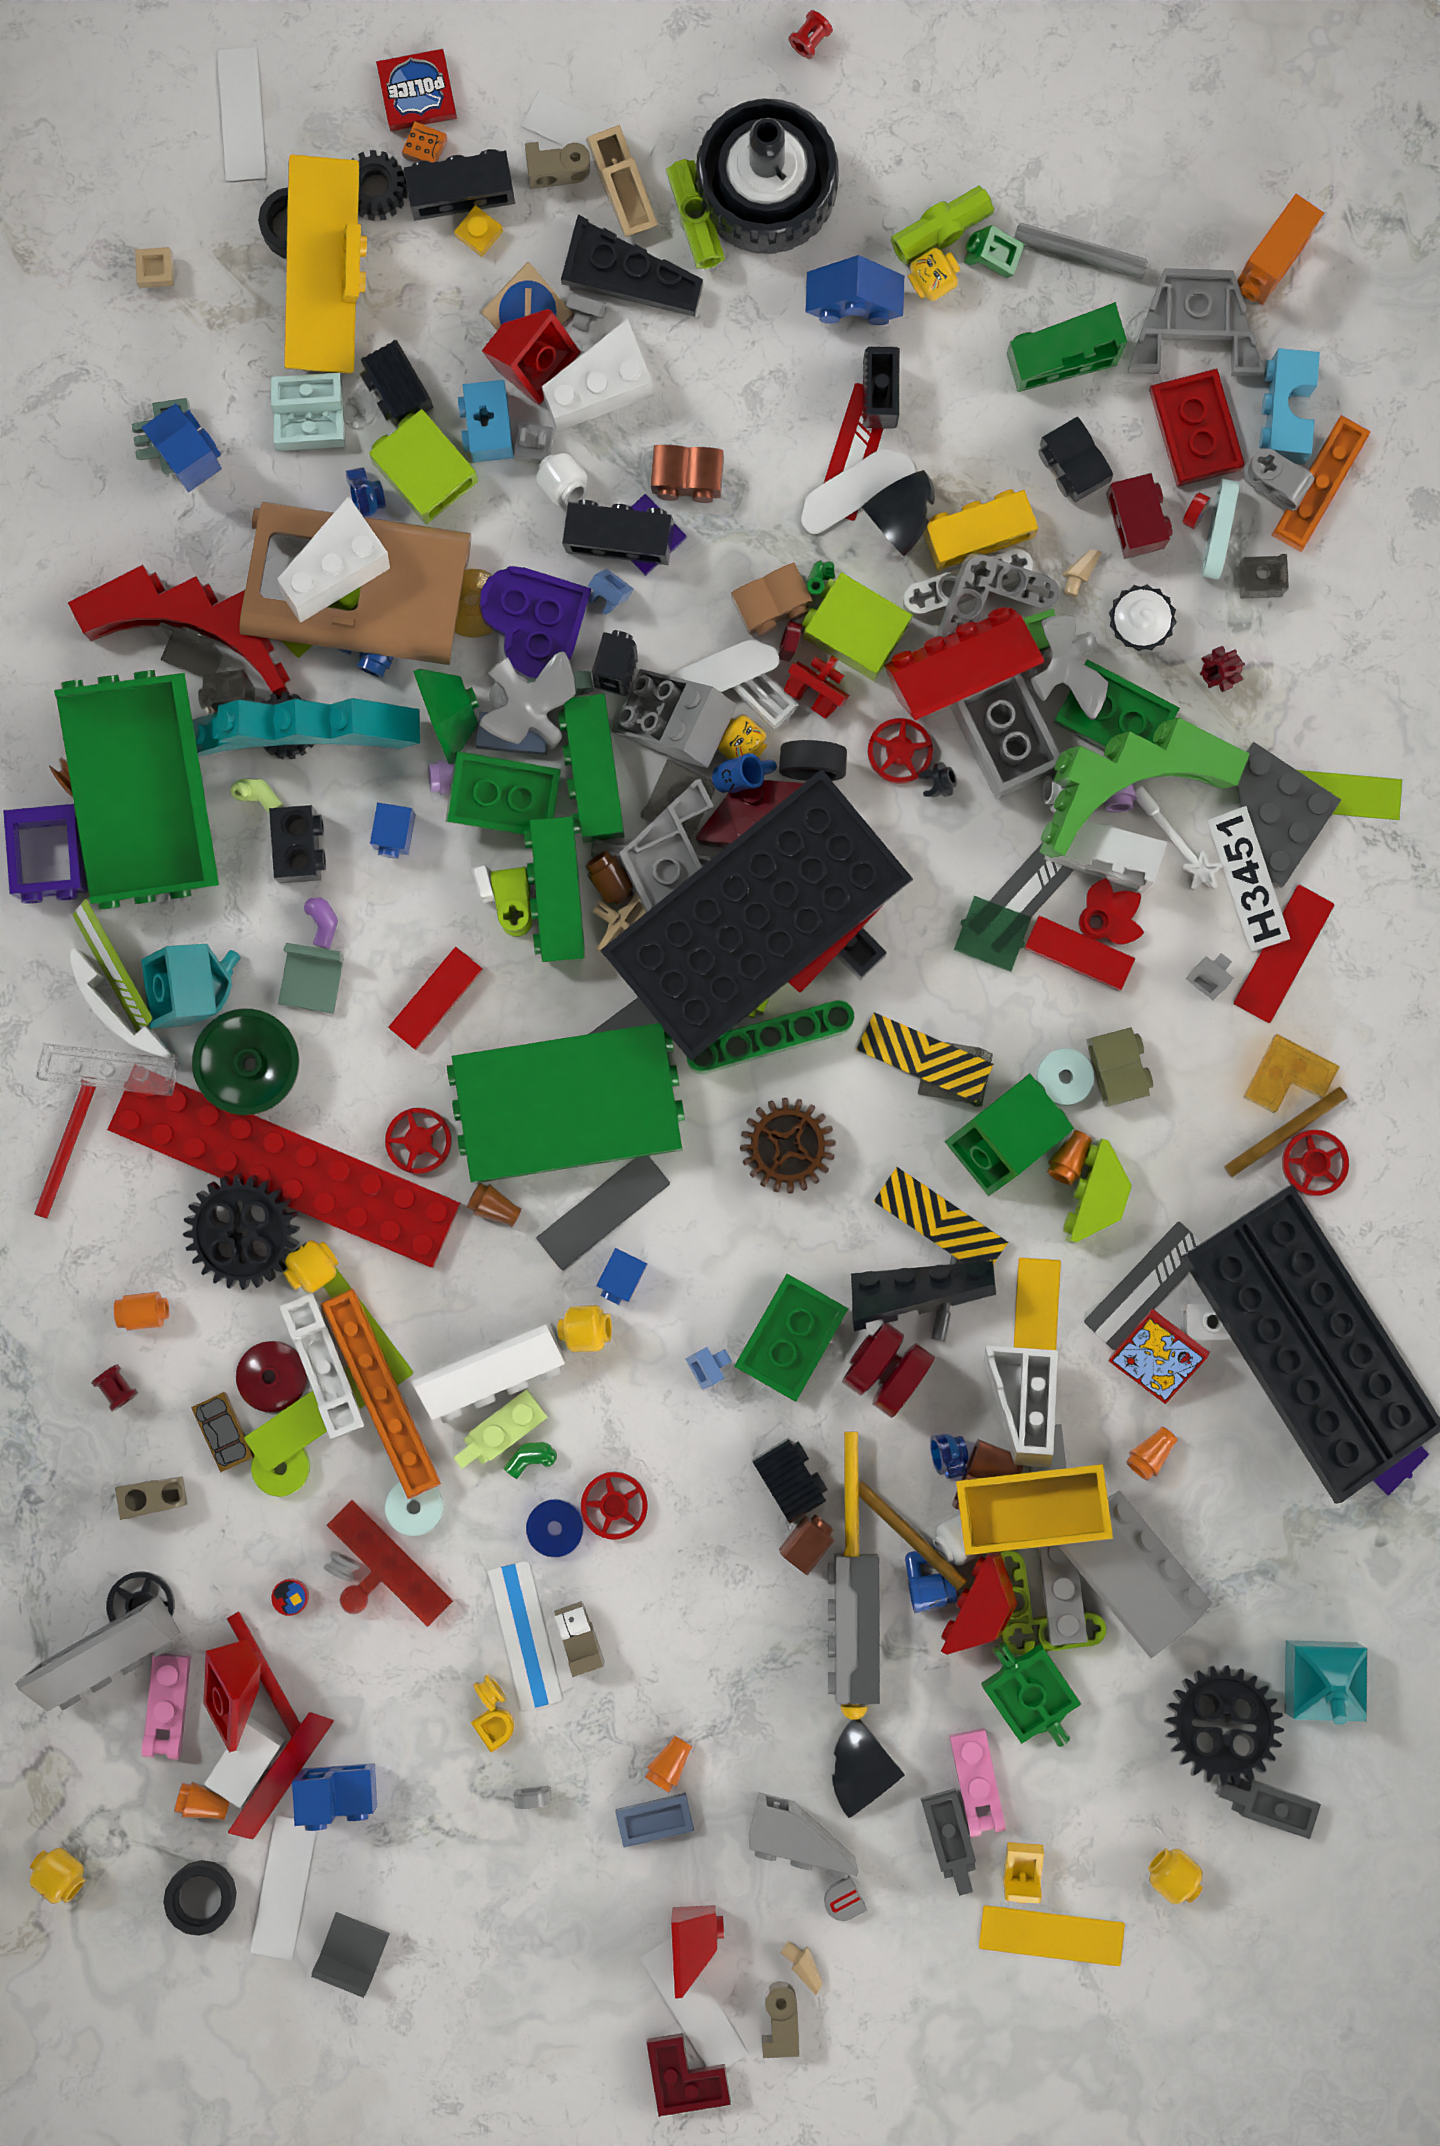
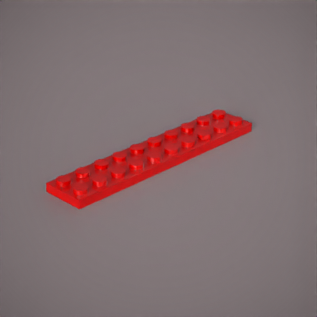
(309, 1173)

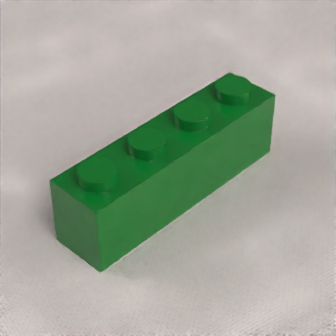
(593, 768)
(557, 889)

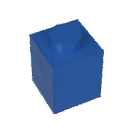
(392, 830)
(621, 1276)

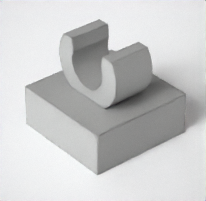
(585, 309)
(533, 442)
(1211, 976)

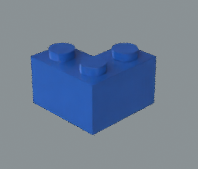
(856, 289)
(186, 451)
(333, 1792)

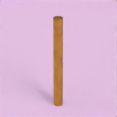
(1285, 1132)
(915, 1540)

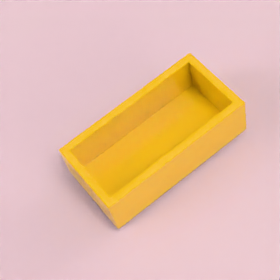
(1034, 1509)

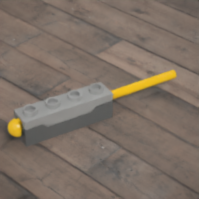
(854, 1606)

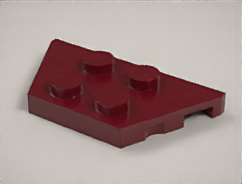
(743, 810)

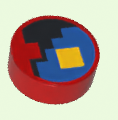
(1196, 510)
(290, 1597)

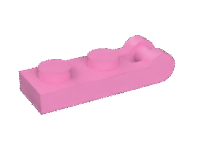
(166, 1705)
(977, 1781)

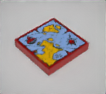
(1159, 1356)

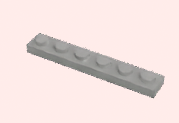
(1061, 1577)

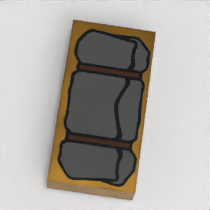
(222, 1431)

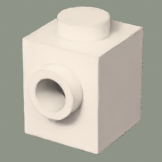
(1202, 1323)

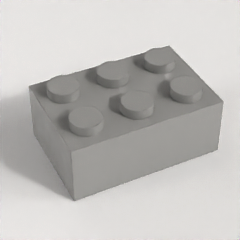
(1007, 735)

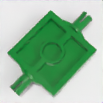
(1031, 1694)

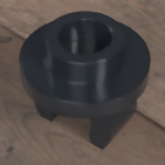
(943, 778)

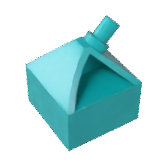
(186, 984)
(1326, 1681)

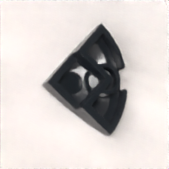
(902, 509)
(861, 1768)

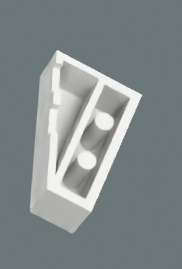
(1114, 855)
(1026, 1400)

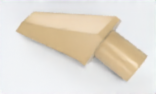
(1080, 572)
(803, 1966)

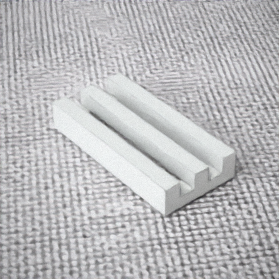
(782, 715)

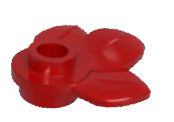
(1114, 911)

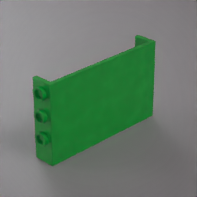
(136, 787)
(566, 1103)

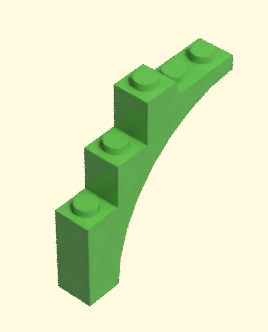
(1092, 779)

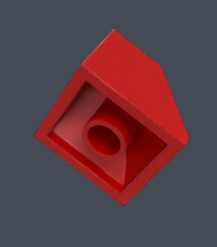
(531, 352)
(231, 1688)
(693, 1943)

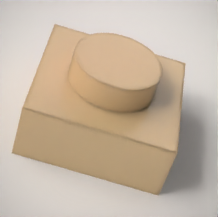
(154, 267)

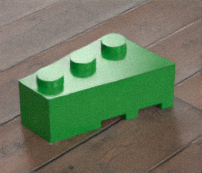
(1067, 349)

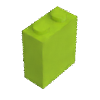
(423, 466)
(856, 625)

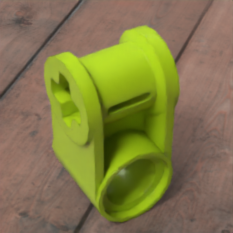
(512, 894)

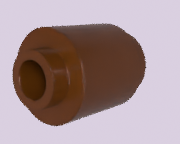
(609, 878)

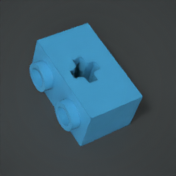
(490, 401)

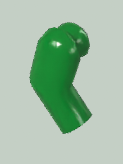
(819, 572)
(530, 1454)

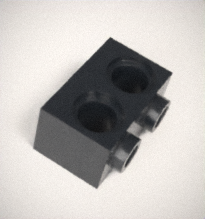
(287, 846)

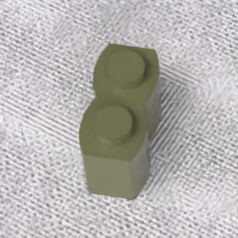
(1119, 1066)

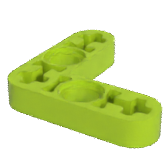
(1024, 1620)

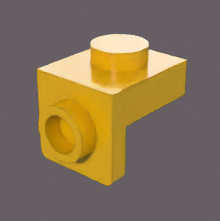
(1023, 1872)

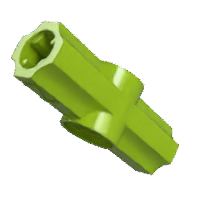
(942, 225)
(699, 232)

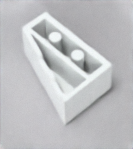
(599, 380)
(333, 563)

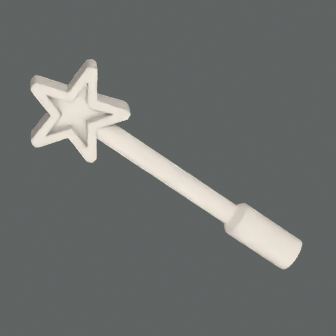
(1199, 867)

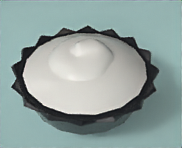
(1142, 617)

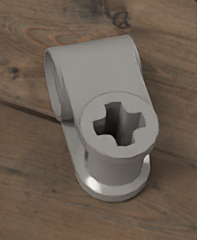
(1282, 481)

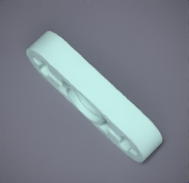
(1220, 529)

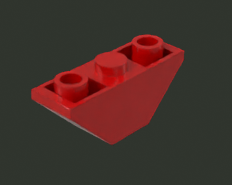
(983, 1608)

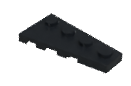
(618, 269)
(904, 1290)

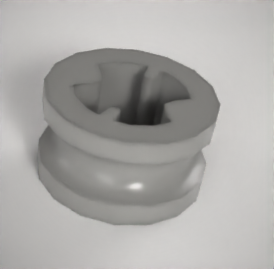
(342, 1566)

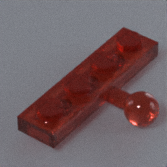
(388, 1565)

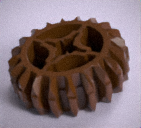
(803, 1120)

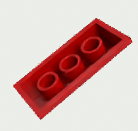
(963, 662)

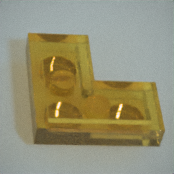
(1287, 1064)

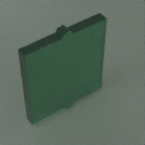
(992, 933)

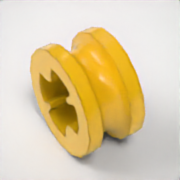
(489, 1692)

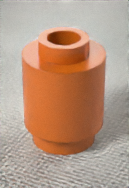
(141, 1311)

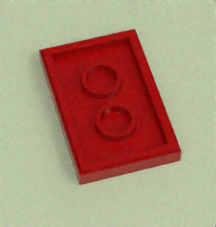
(1197, 427)

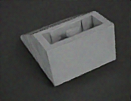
(675, 717)
(789, 1832)

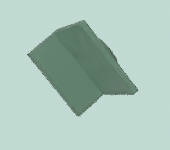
(311, 978)

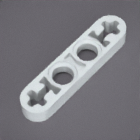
(923, 587)

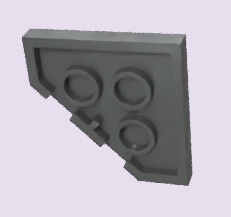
(1284, 810)

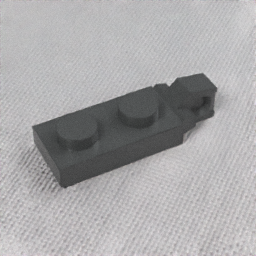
(1272, 1806)
(950, 1837)

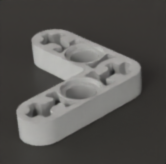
(992, 582)

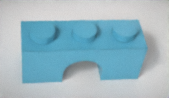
(1289, 375)

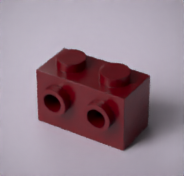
(1139, 515)

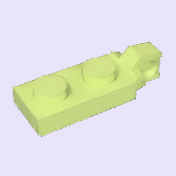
(501, 1429)

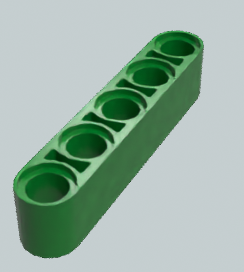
(788, 1037)

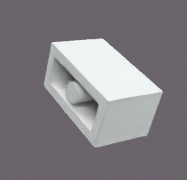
(240, 1771)

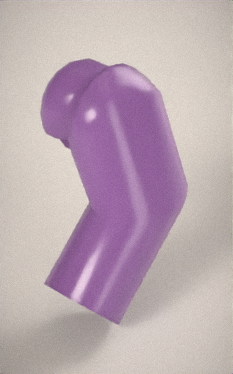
(325, 919)

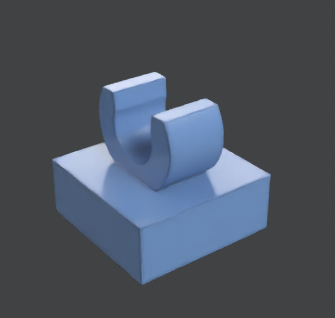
(609, 587)
(707, 1366)

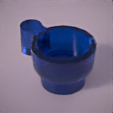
(365, 494)
(949, 1455)

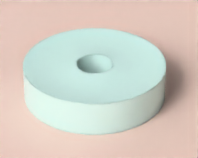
(1081, 1076)
(413, 1523)

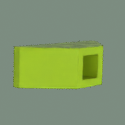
(1100, 1195)

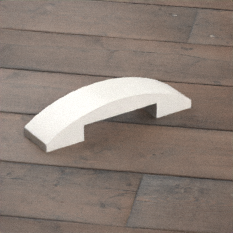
(87, 979)
(322, 1366)

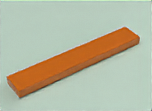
(381, 1394)

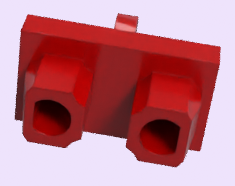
(804, 677)

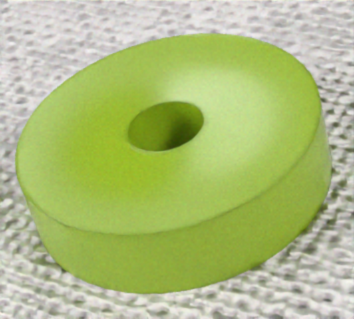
(282, 1484)

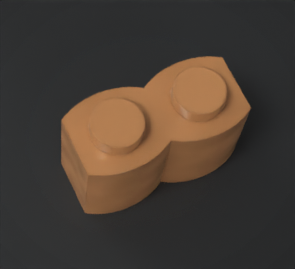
(772, 599)

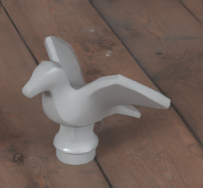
(1064, 665)
(525, 705)

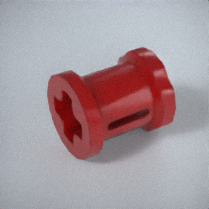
(814, 23)

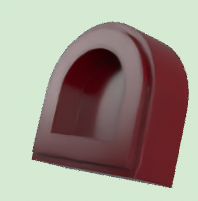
(789, 641)

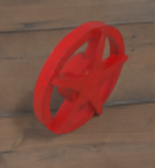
(900, 750)
(418, 1140)
(1315, 1162)
(614, 1505)

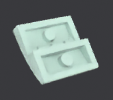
(308, 411)

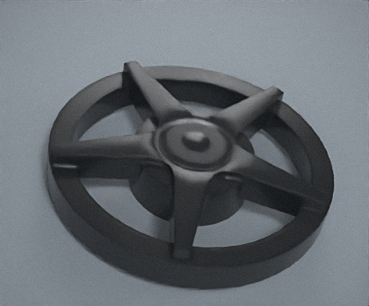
(139, 1597)

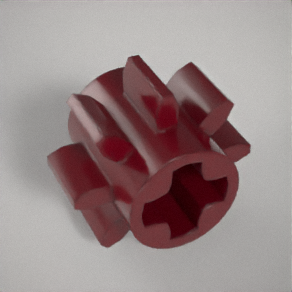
(1222, 668)

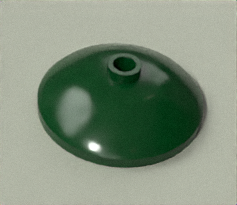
(225, 1047)

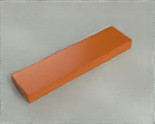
(1329, 472)

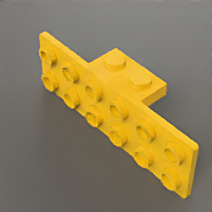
(322, 264)

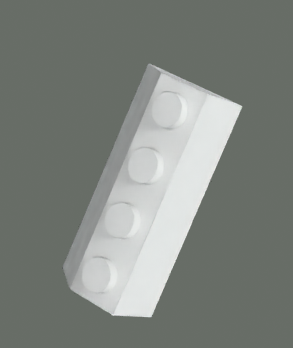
(489, 1372)

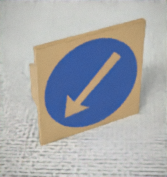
(524, 296)

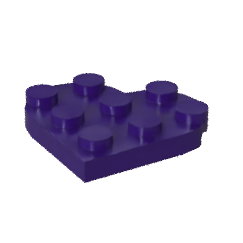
(534, 614)

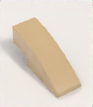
(621, 181)

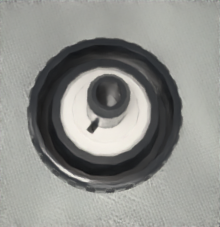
(767, 175)

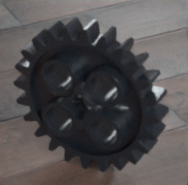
(209, 1231)
(1223, 1758)

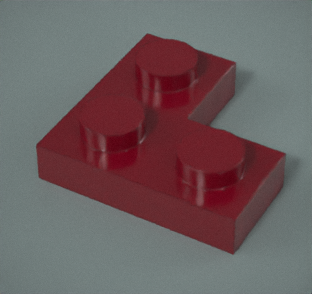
(683, 2089)

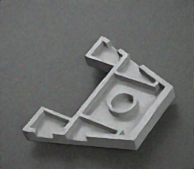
(1197, 307)
(662, 852)

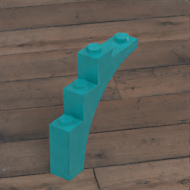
(298, 721)

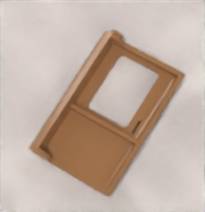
(398, 613)

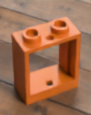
(1279, 249)

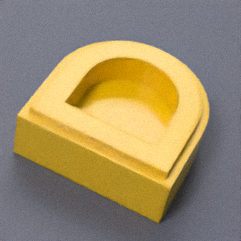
(494, 1727)

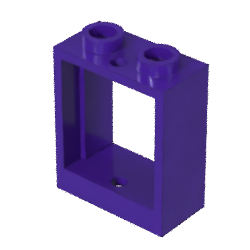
(38, 818)

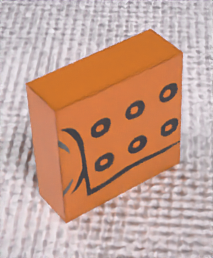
(424, 144)

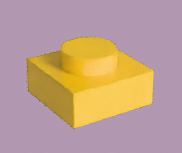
(478, 231)

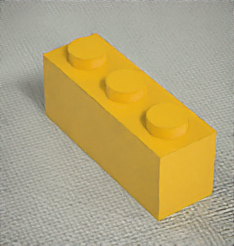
(980, 528)

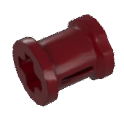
(114, 1387)

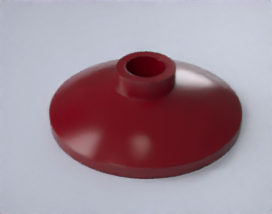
(289, 1374)

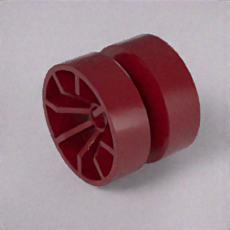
(897, 1374)

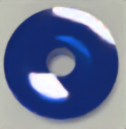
(555, 1544)

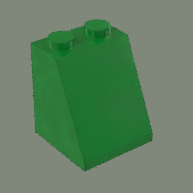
(1009, 1134)

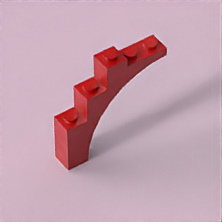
(136, 602)

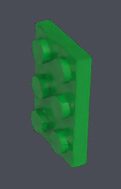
(1124, 710)
(500, 793)
(791, 1337)

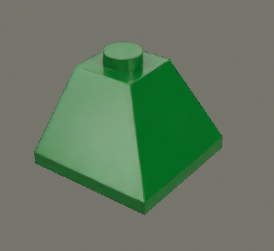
(449, 709)

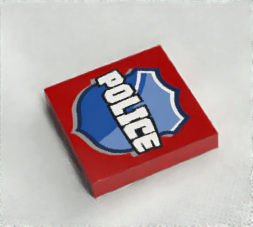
(416, 89)

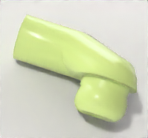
(255, 790)

